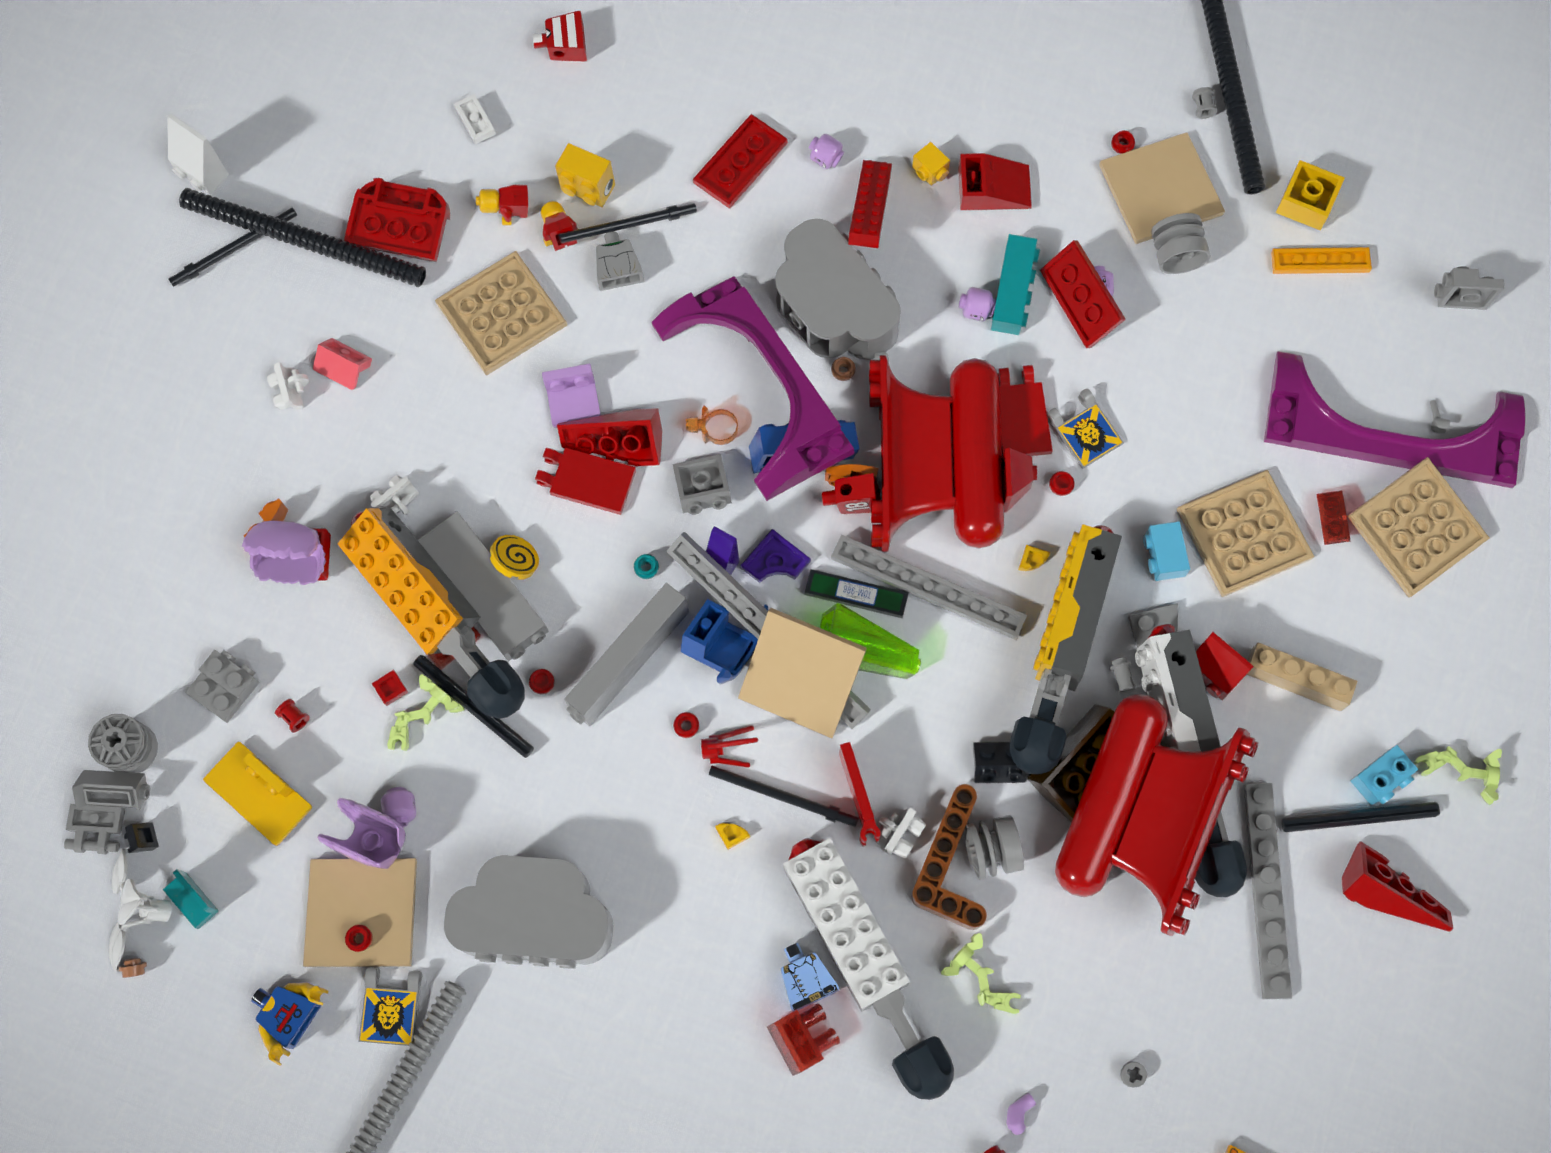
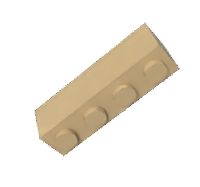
(1301, 677)

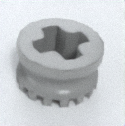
(1141, 1071)

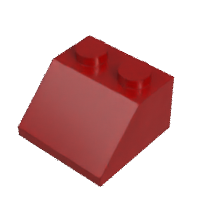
(1221, 666)

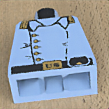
(806, 978)

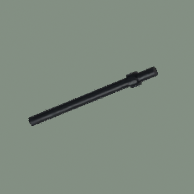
(671, 213)
(192, 270)
(831, 813)

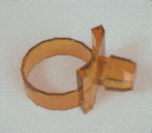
(694, 425)

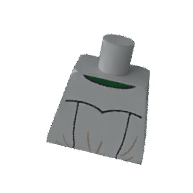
(617, 263)

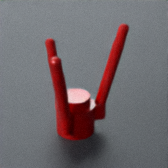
(714, 746)

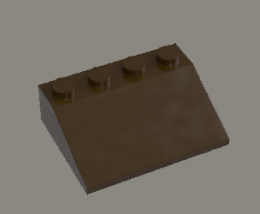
(1066, 781)

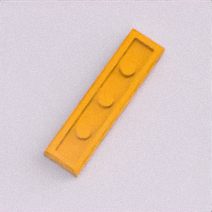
(1321, 260)

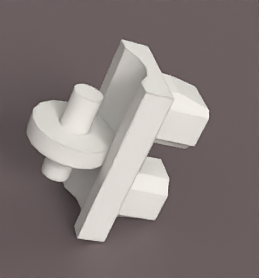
(290, 385)
(396, 497)
(897, 844)

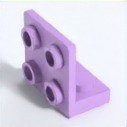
(571, 393)

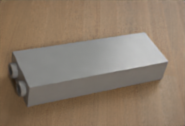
(502, 608)
(626, 655)

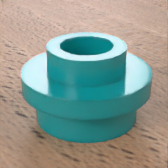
(646, 559)

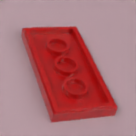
(740, 161)
(1082, 294)

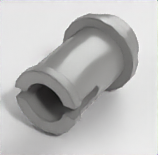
(1123, 674)

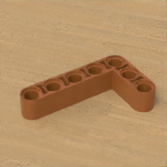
(943, 860)

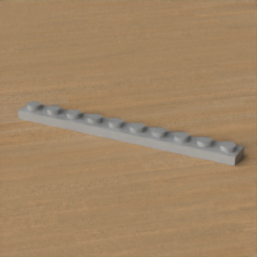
(739, 603)

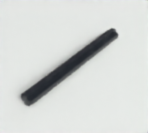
(460, 695)
(1360, 817)

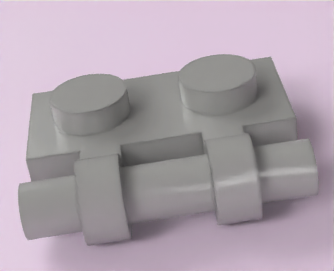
(94, 819)

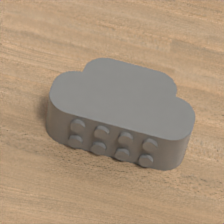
(834, 294)
(529, 913)

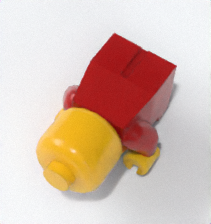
(507, 200)
(555, 223)

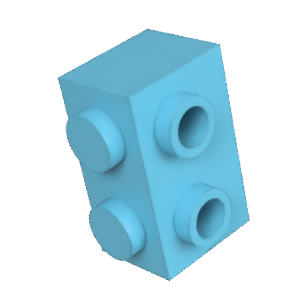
(1166, 551)
(1385, 775)

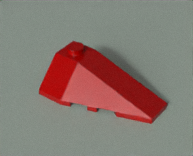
(624, 436)
(1380, 888)

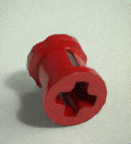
(292, 715)

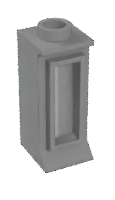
(111, 789)

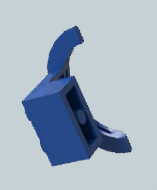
(718, 642)

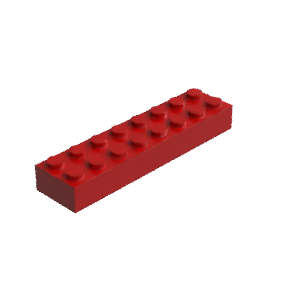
(870, 204)

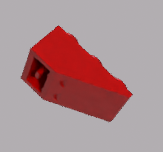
(993, 183)

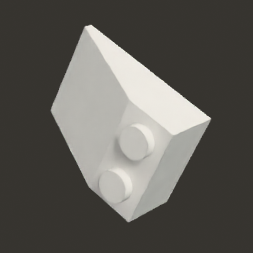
(193, 157)

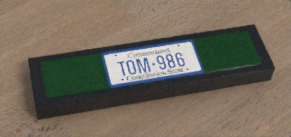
(856, 593)

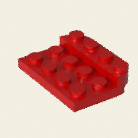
(398, 219)

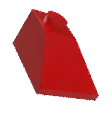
(1017, 476)

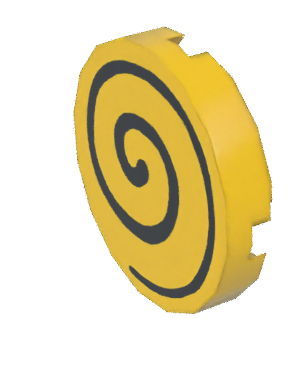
(514, 557)

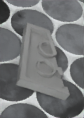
(1144, 622)

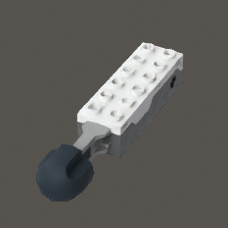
(1176, 681)
(865, 959)

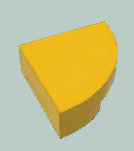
(1033, 558)
(731, 834)

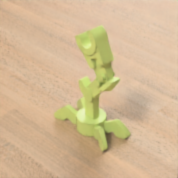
(400, 731)
(1490, 775)
(963, 957)

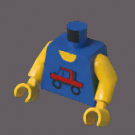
(286, 1015)

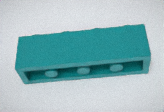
(1014, 285)

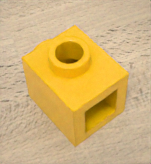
(931, 164)

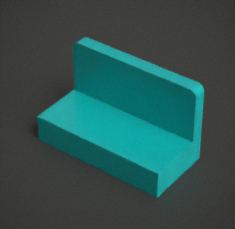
(190, 899)

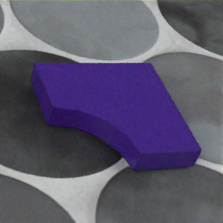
(775, 557)

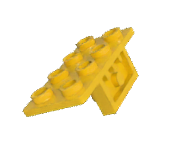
(257, 793)

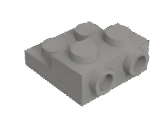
(1466, 290)
(702, 484)
(222, 685)

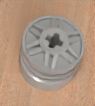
(1180, 243)
(132, 754)
(994, 847)

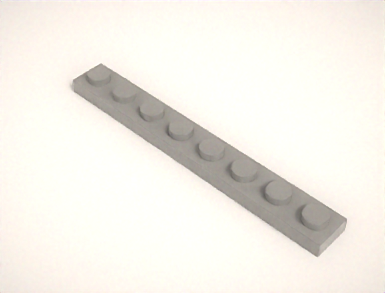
(929, 587)
(1267, 891)

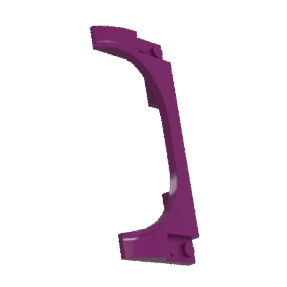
(1304, 421)
(813, 432)

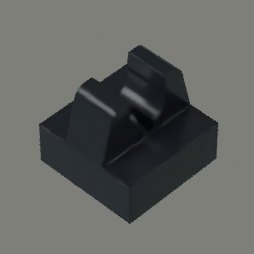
(141, 837)

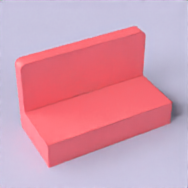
(340, 362)

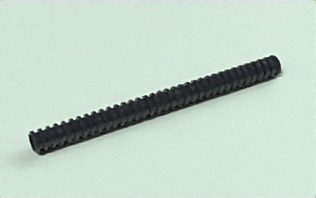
(1233, 96)
(302, 237)

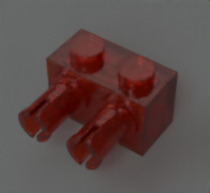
(795, 1041)

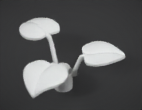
(130, 899)

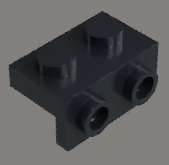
(995, 764)

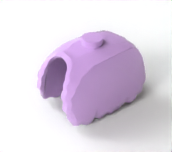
(285, 552)
(375, 836)

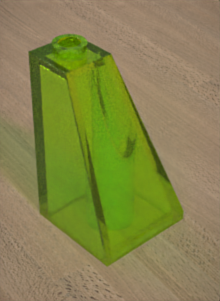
(884, 653)

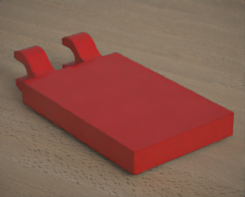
(1023, 414)
(587, 479)
(859, 794)

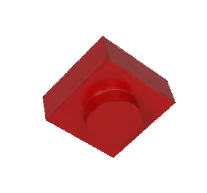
(390, 687)

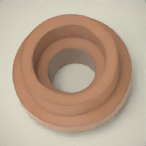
(843, 362)
(132, 967)

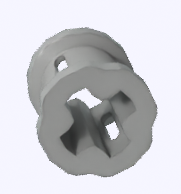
(1204, 103)

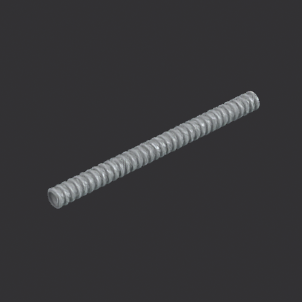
(408, 1069)

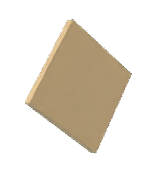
(1159, 184)
(501, 313)
(1418, 527)
(1245, 533)
(801, 672)
(356, 894)

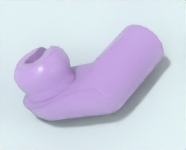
(1016, 1113)

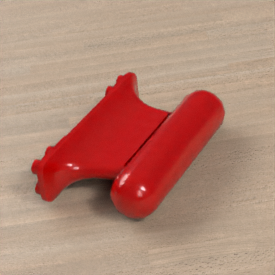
(940, 453)
(1149, 810)

